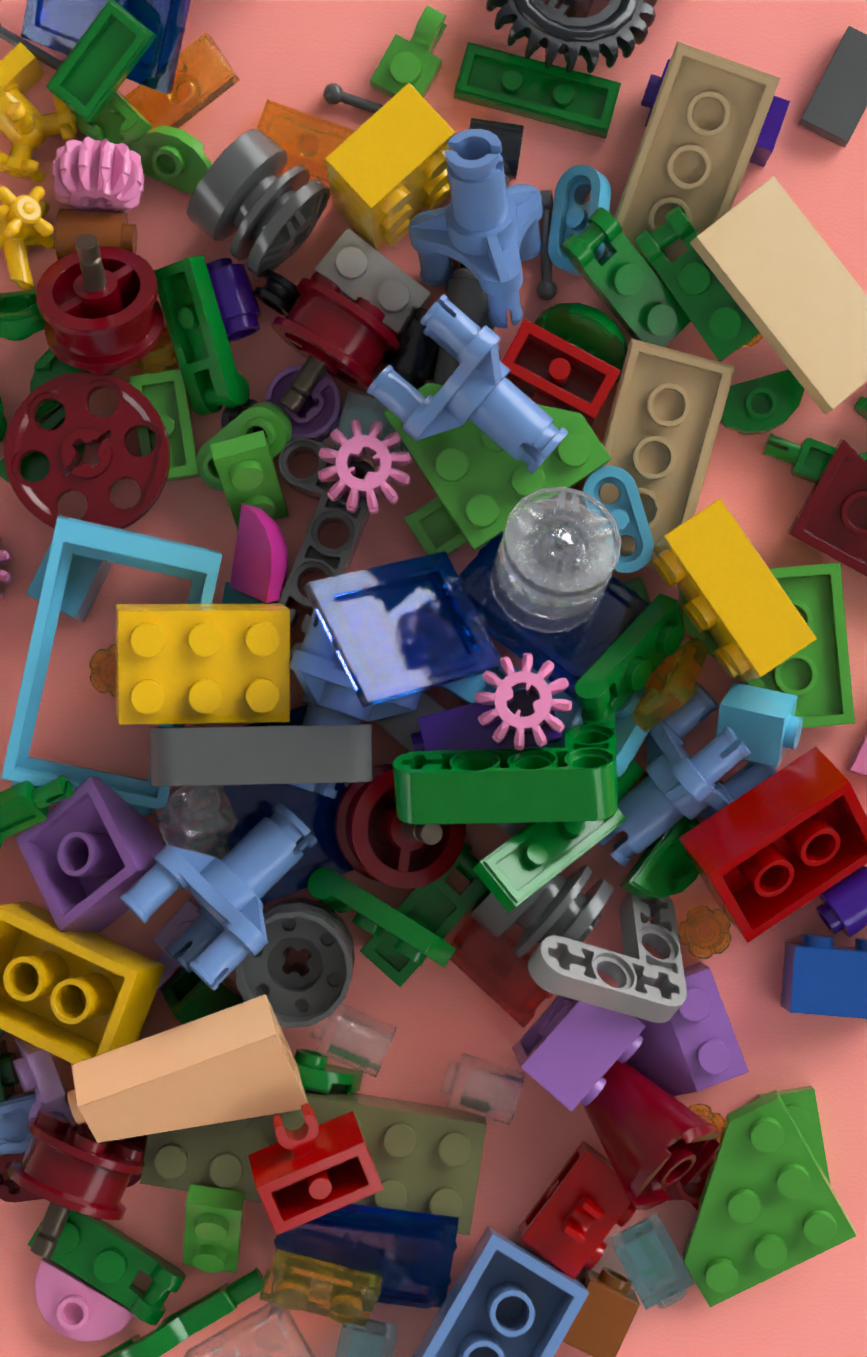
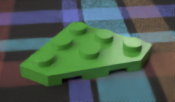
(483, 482)
(821, 669)
(761, 1204)

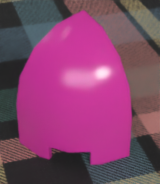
(259, 556)

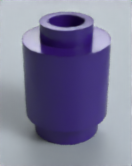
(234, 298)
(846, 904)

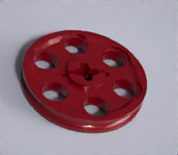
(81, 426)

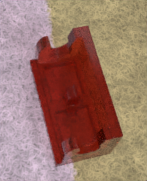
(497, 970)

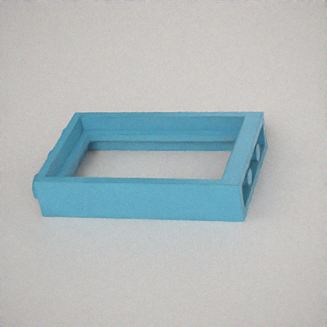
(113, 546)

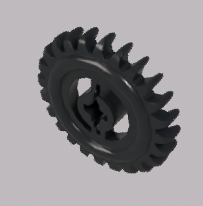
(573, 33)

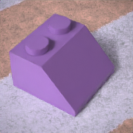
(89, 856)
(695, 1044)
(575, 1047)

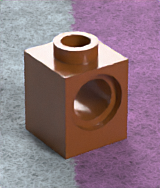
(604, 1315)

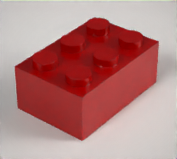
(780, 843)

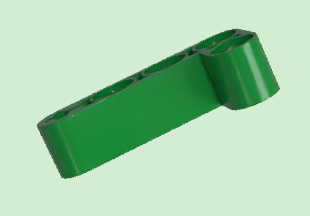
(511, 784)

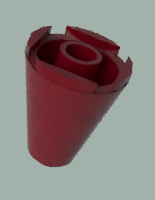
(649, 1135)

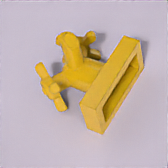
(22, 121)
(22, 227)

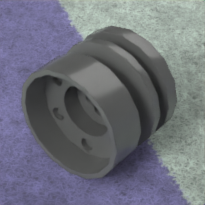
(258, 202)
(553, 910)
(296, 992)

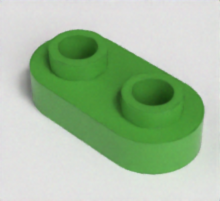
(262, 414)

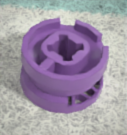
(318, 412)

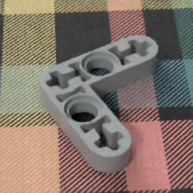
(646, 985)

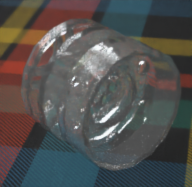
(549, 585)

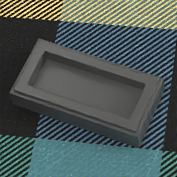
(841, 91)

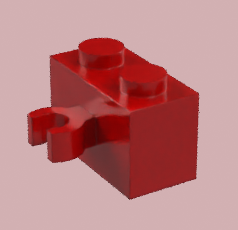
(558, 372)
(313, 1169)
(577, 1212)

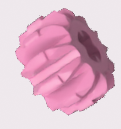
(97, 176)
(355, 450)
(541, 707)

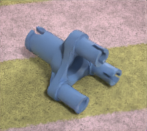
(482, 226)
(473, 392)
(331, 694)
(683, 783)
(227, 891)

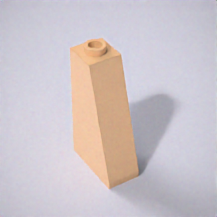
(190, 1076)

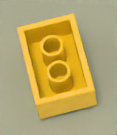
(391, 168)
(731, 593)
(202, 663)
(70, 988)

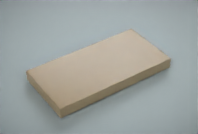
(695, 143)
(792, 291)
(664, 432)

